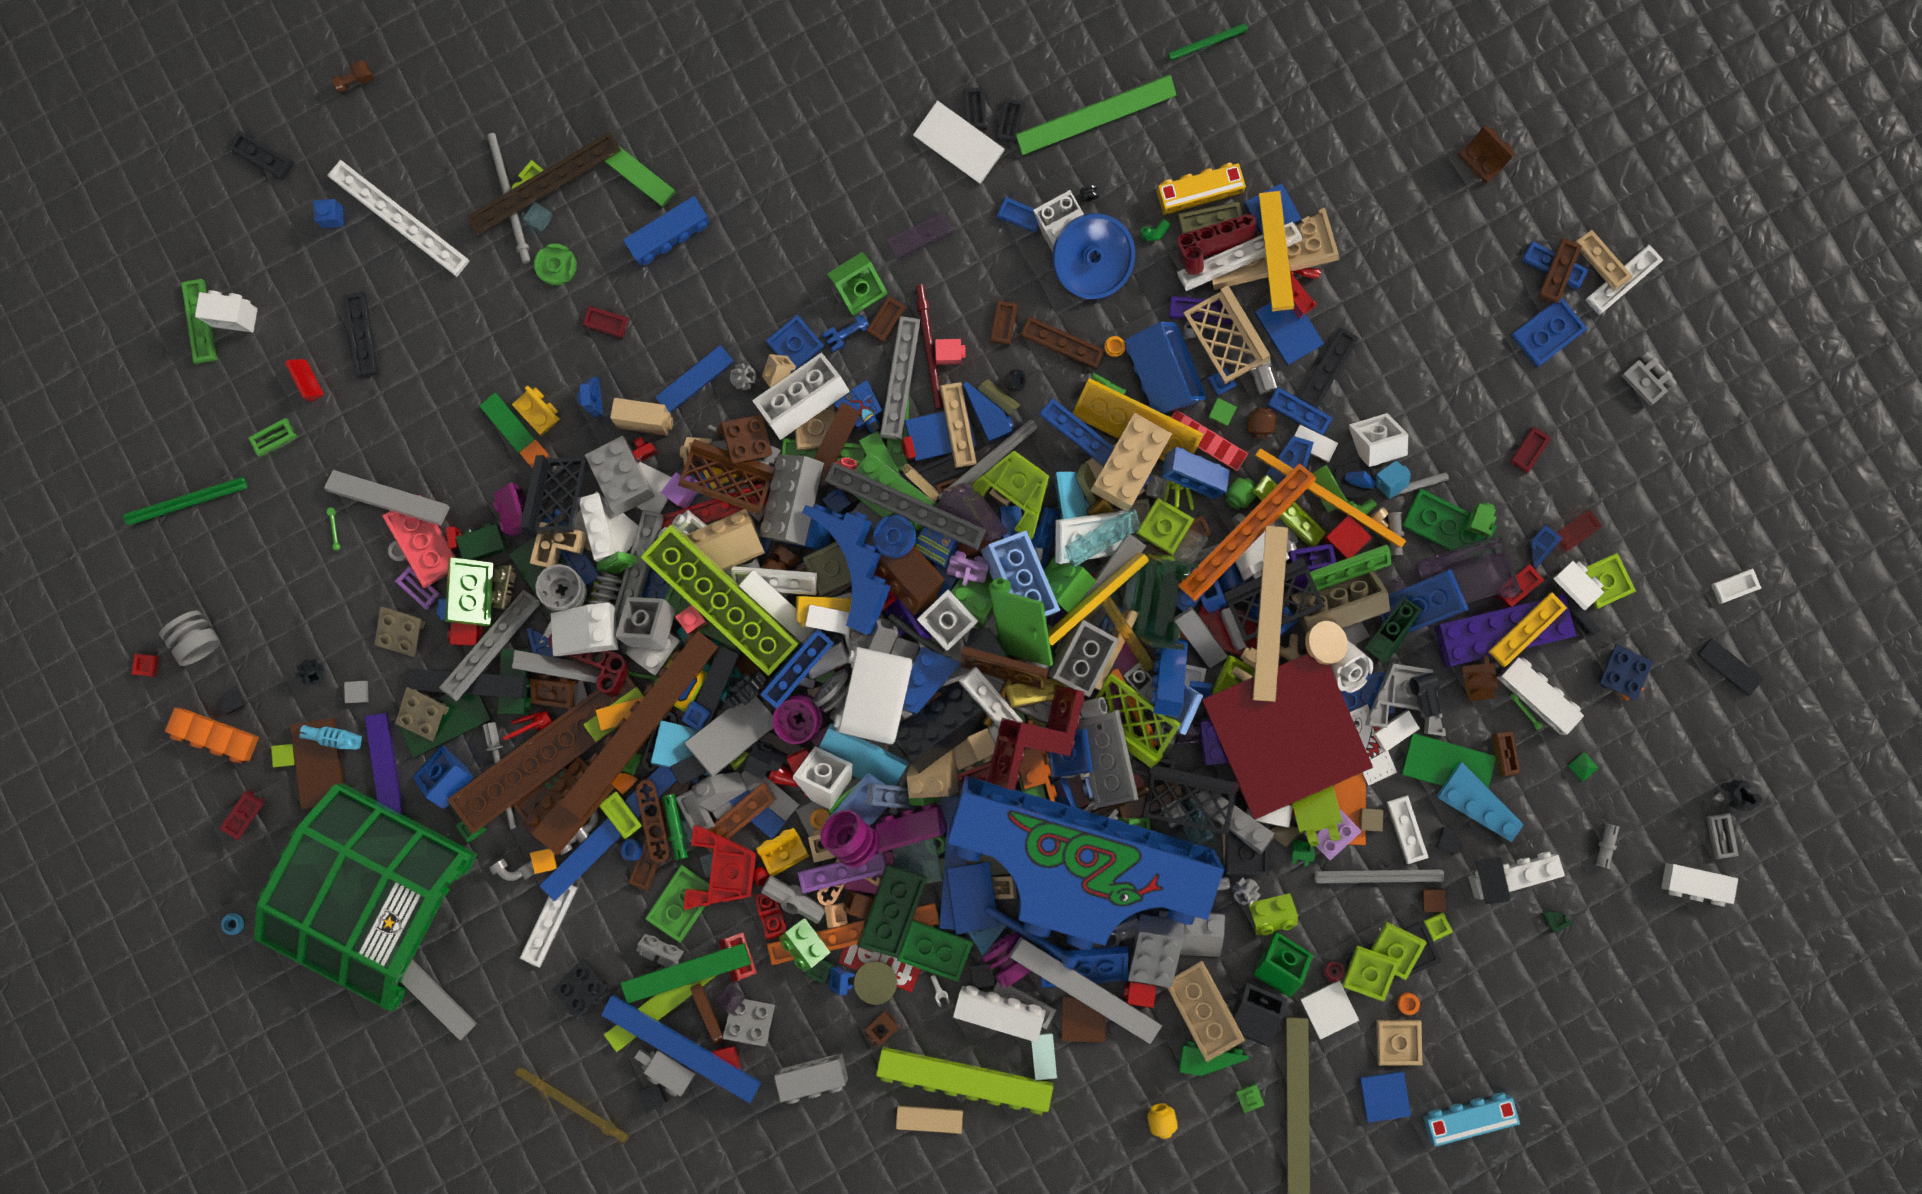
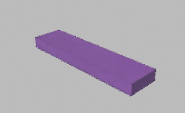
(838, 874)

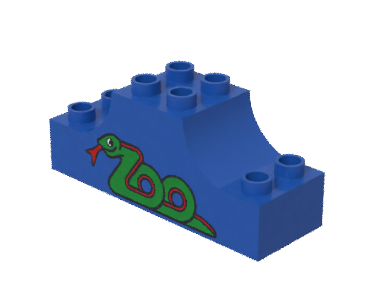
(1081, 867)

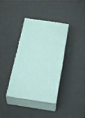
(1044, 1057)

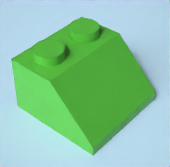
(857, 283)

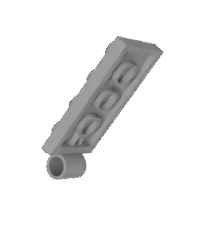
(1112, 771)

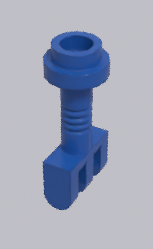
(837, 337)

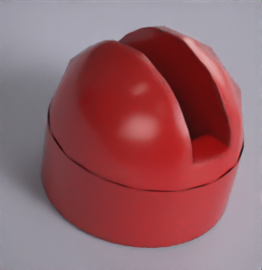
(760, 876)

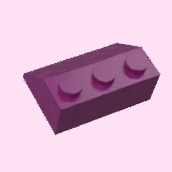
(910, 827)

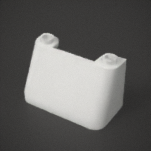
(874, 695)

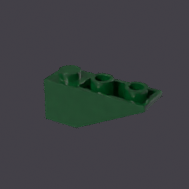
(1393, 631)

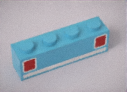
(1471, 1119)

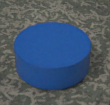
(631, 850)

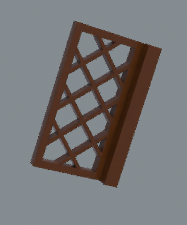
(719, 458)

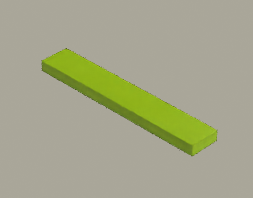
(656, 1008)

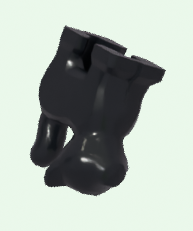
(1741, 797)

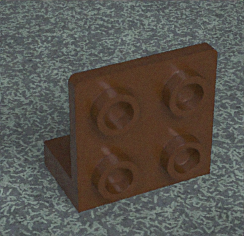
(1486, 154)
(745, 438)

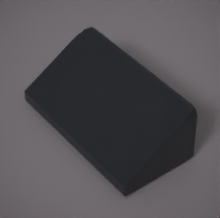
(1493, 880)

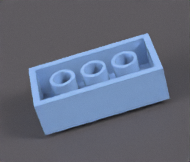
(1018, 563)

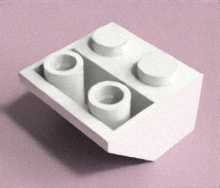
(1055, 215)

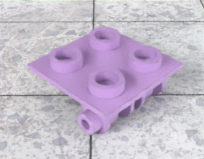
(1347, 832)

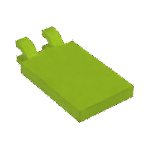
(1318, 813)

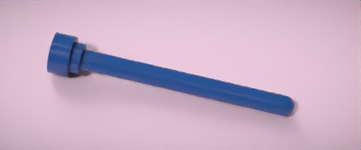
(1068, 958)

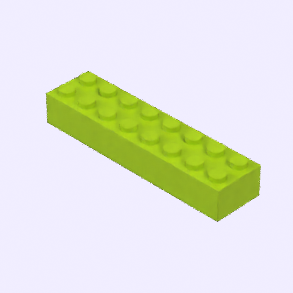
(720, 599)

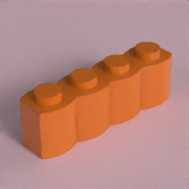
(212, 734)

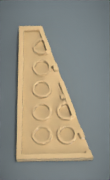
(1314, 249)

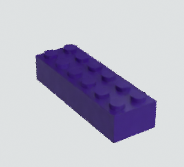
(1474, 636)

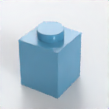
(1393, 479)

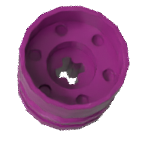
(789, 724)
(849, 838)
(1010, 969)

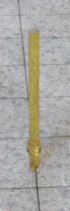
(607, 1126)

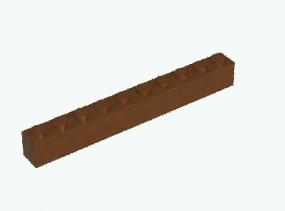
(639, 726)

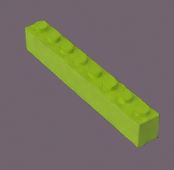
(964, 1079)

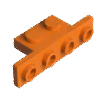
(1034, 771)

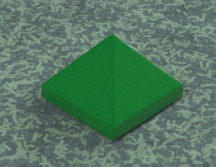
(1583, 766)

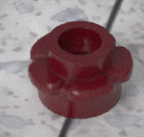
(1332, 965)

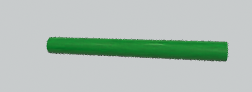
(1207, 41)

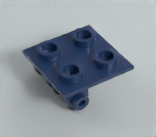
(1625, 672)

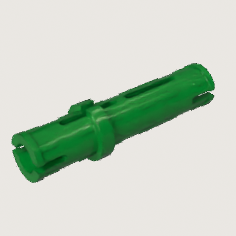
(674, 825)

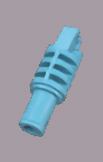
(332, 737)

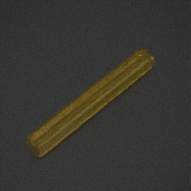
(1127, 633)

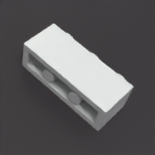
(598, 526)
(1699, 884)

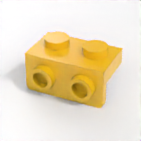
(782, 851)

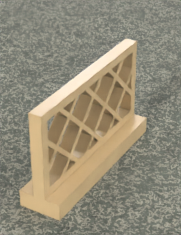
(1244, 329)

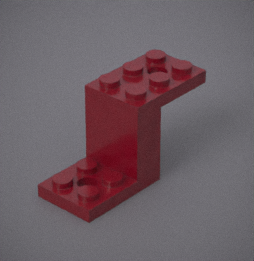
(1055, 738)

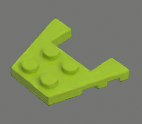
(1021, 484)

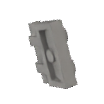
(1645, 382)

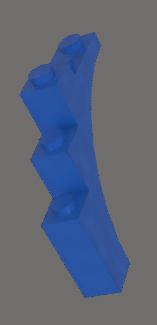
(867, 592)

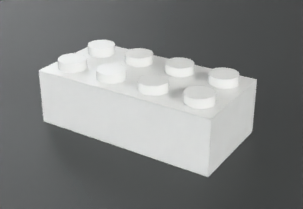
(801, 396)

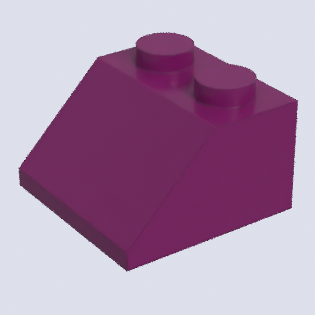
(510, 504)

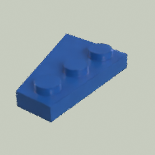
(1295, 452)

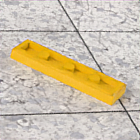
(1527, 629)

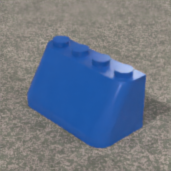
(1165, 368)

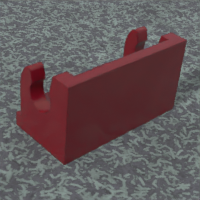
(242, 815)

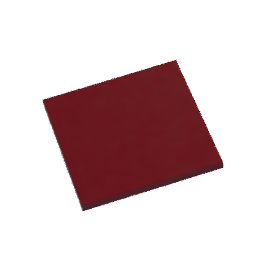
(1291, 744)

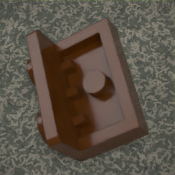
(1480, 680)

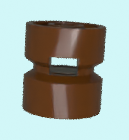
(781, 559)

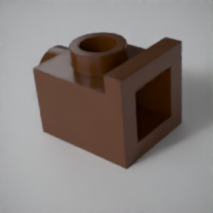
(890, 1024)

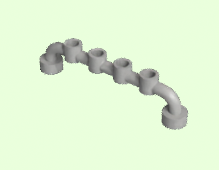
(527, 869)

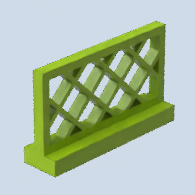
(1135, 744)

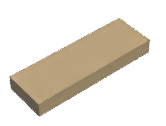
(1603, 260)
(929, 1119)

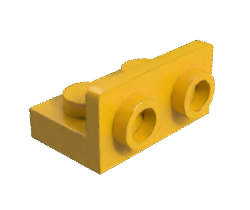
(536, 411)

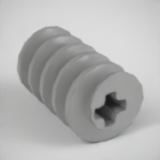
(605, 589)

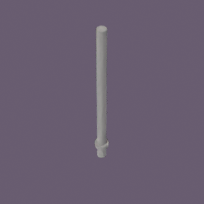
(522, 247)

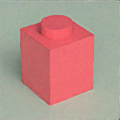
(949, 351)
(691, 620)

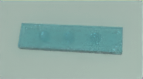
(1102, 537)

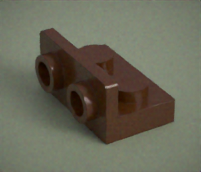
(552, 690)

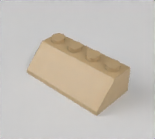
(729, 540)

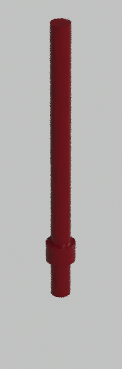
(923, 307)

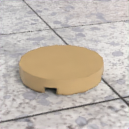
(1326, 642)

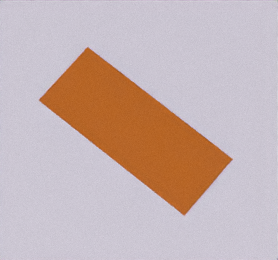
(1350, 798)

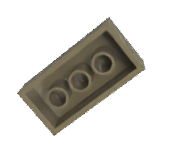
(1346, 602)

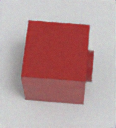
(1347, 538)

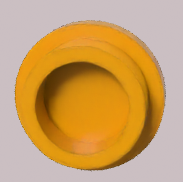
(1114, 346)

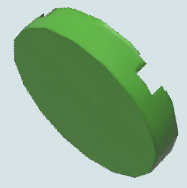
(555, 264)

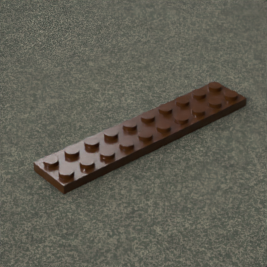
(532, 762)

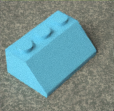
(1070, 496)

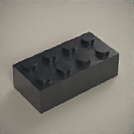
(939, 727)

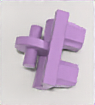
(967, 569)

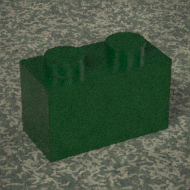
(482, 542)

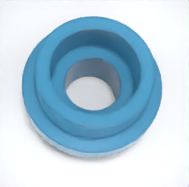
(226, 924)

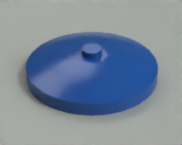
(1093, 255)

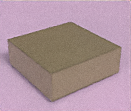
(1371, 819)

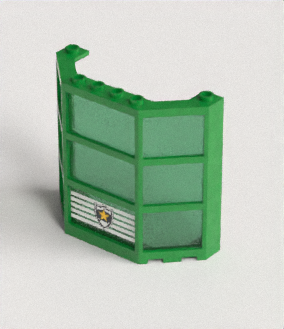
(357, 893)

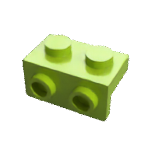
(1273, 914)

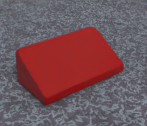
(304, 379)
(742, 972)

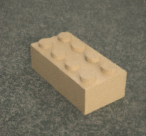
(1131, 462)

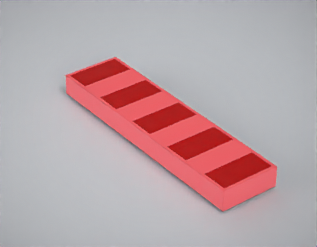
(1215, 445)

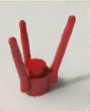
(539, 721)

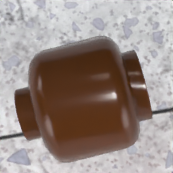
(1262, 422)

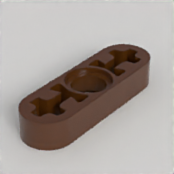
(707, 1013)

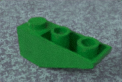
(1192, 1061)

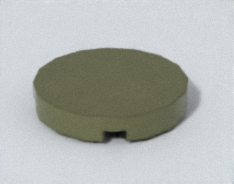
(875, 982)

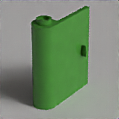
(1020, 624)

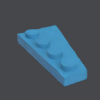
(1475, 800)

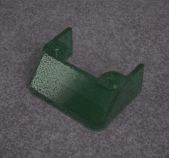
(1157, 600)

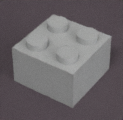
(645, 622)

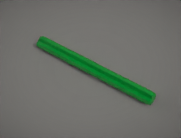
(185, 501)

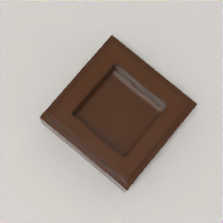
(1434, 900)

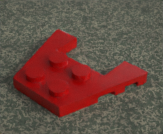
(730, 871)

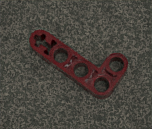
(1214, 239)
(606, 666)

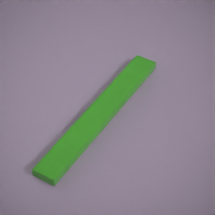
(1095, 114)

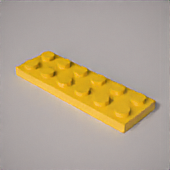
(1112, 411)

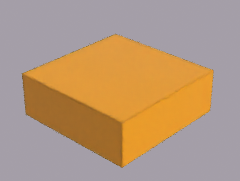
(543, 860)

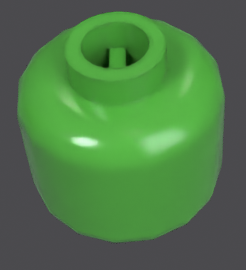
(1240, 493)

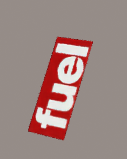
(856, 957)

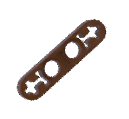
(649, 821)

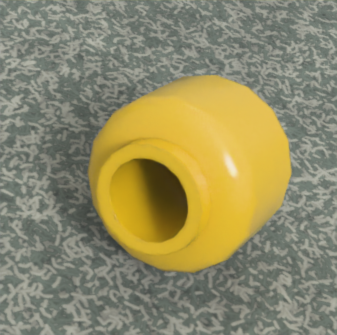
(1162, 1120)

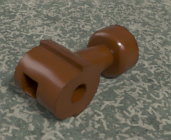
(359, 72)

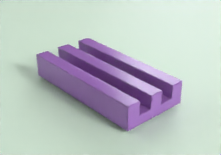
(431, 599)

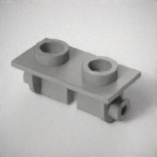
(651, 946)

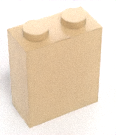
(641, 416)

